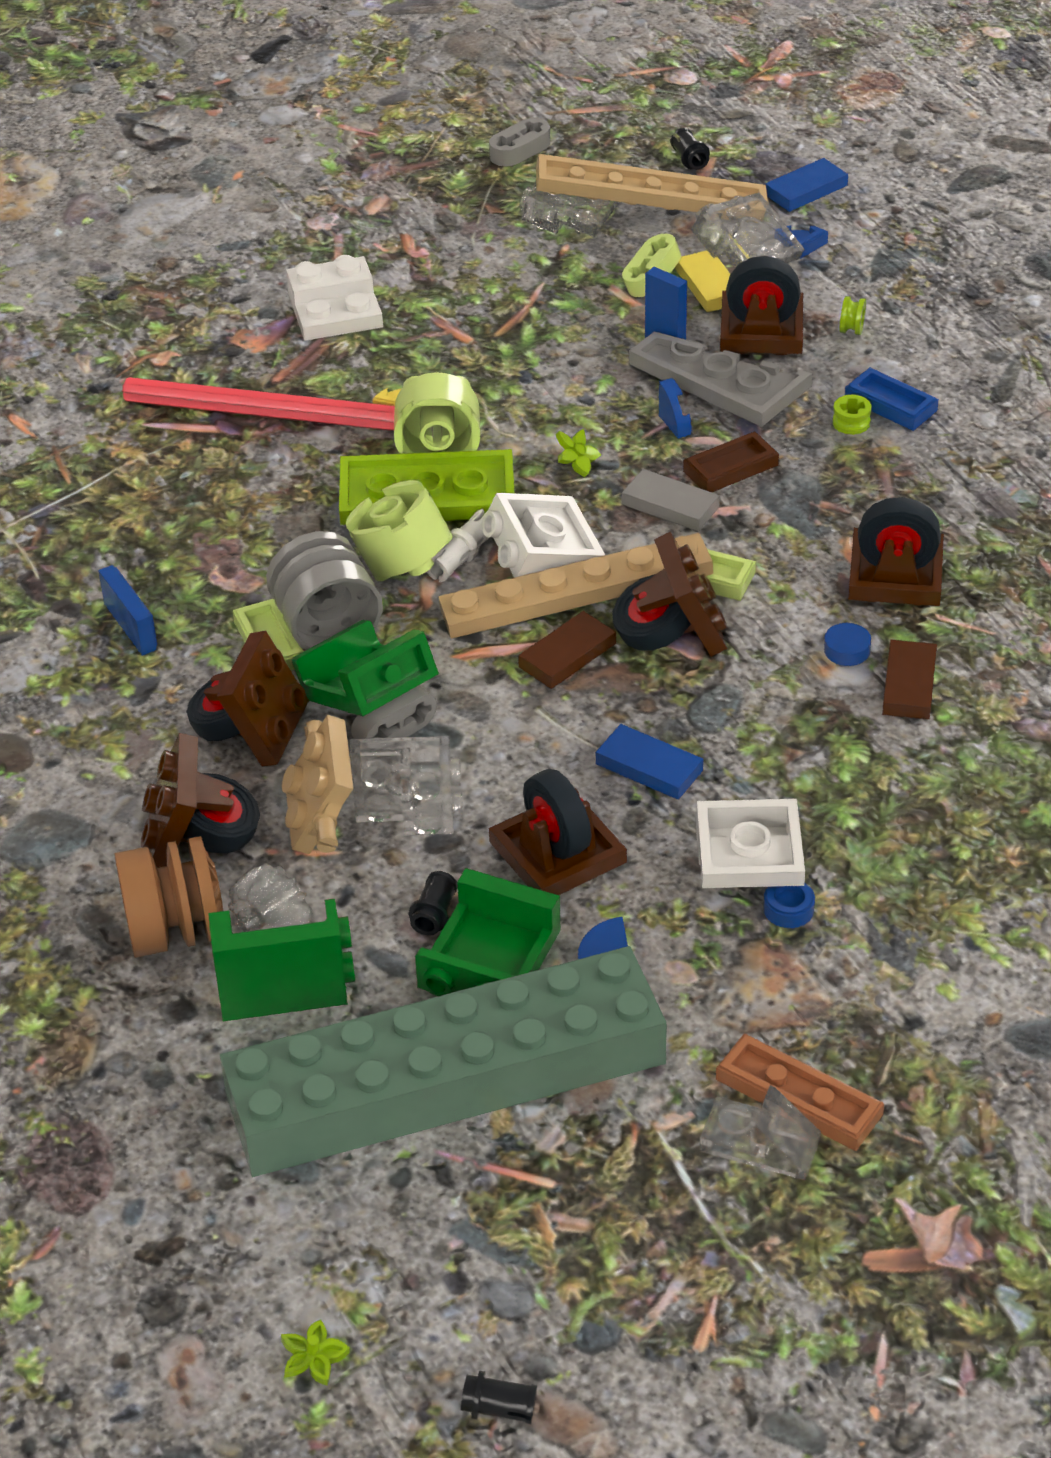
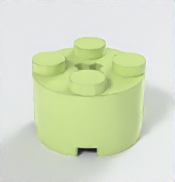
(436, 415)
(399, 531)

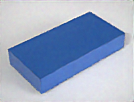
(806, 184)
(665, 303)
(893, 398)
(128, 609)
(649, 761)

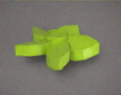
(576, 452)
(313, 1353)

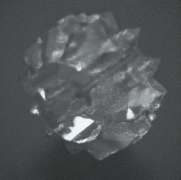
(268, 900)

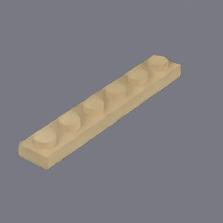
(636, 184)
(558, 588)

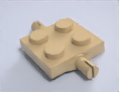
(318, 786)

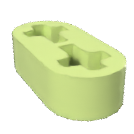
(658, 252)

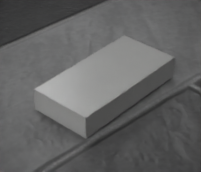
(670, 500)

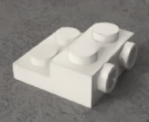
(333, 297)
(538, 532)
(749, 843)

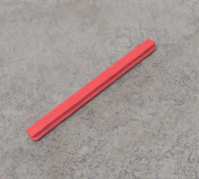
(259, 403)

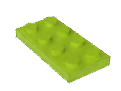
(456, 480)

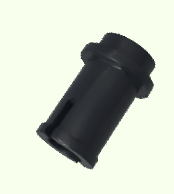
(693, 152)
(430, 912)
(498, 1398)

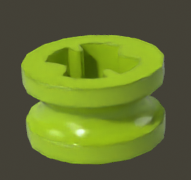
(852, 315)
(852, 414)

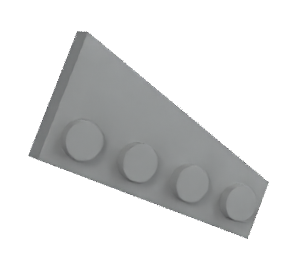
(720, 377)

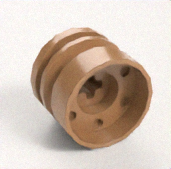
(167, 895)

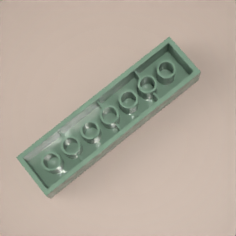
(442, 1060)

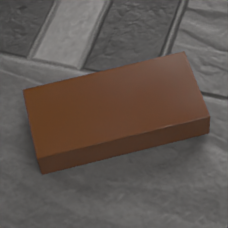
(731, 462)
(567, 649)
(909, 679)

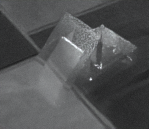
(765, 1137)

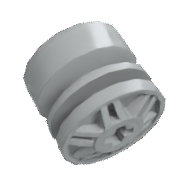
(321, 587)

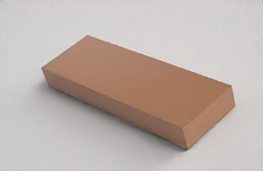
(828, 1103)

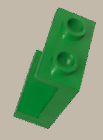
(359, 672)
(490, 936)
(281, 966)

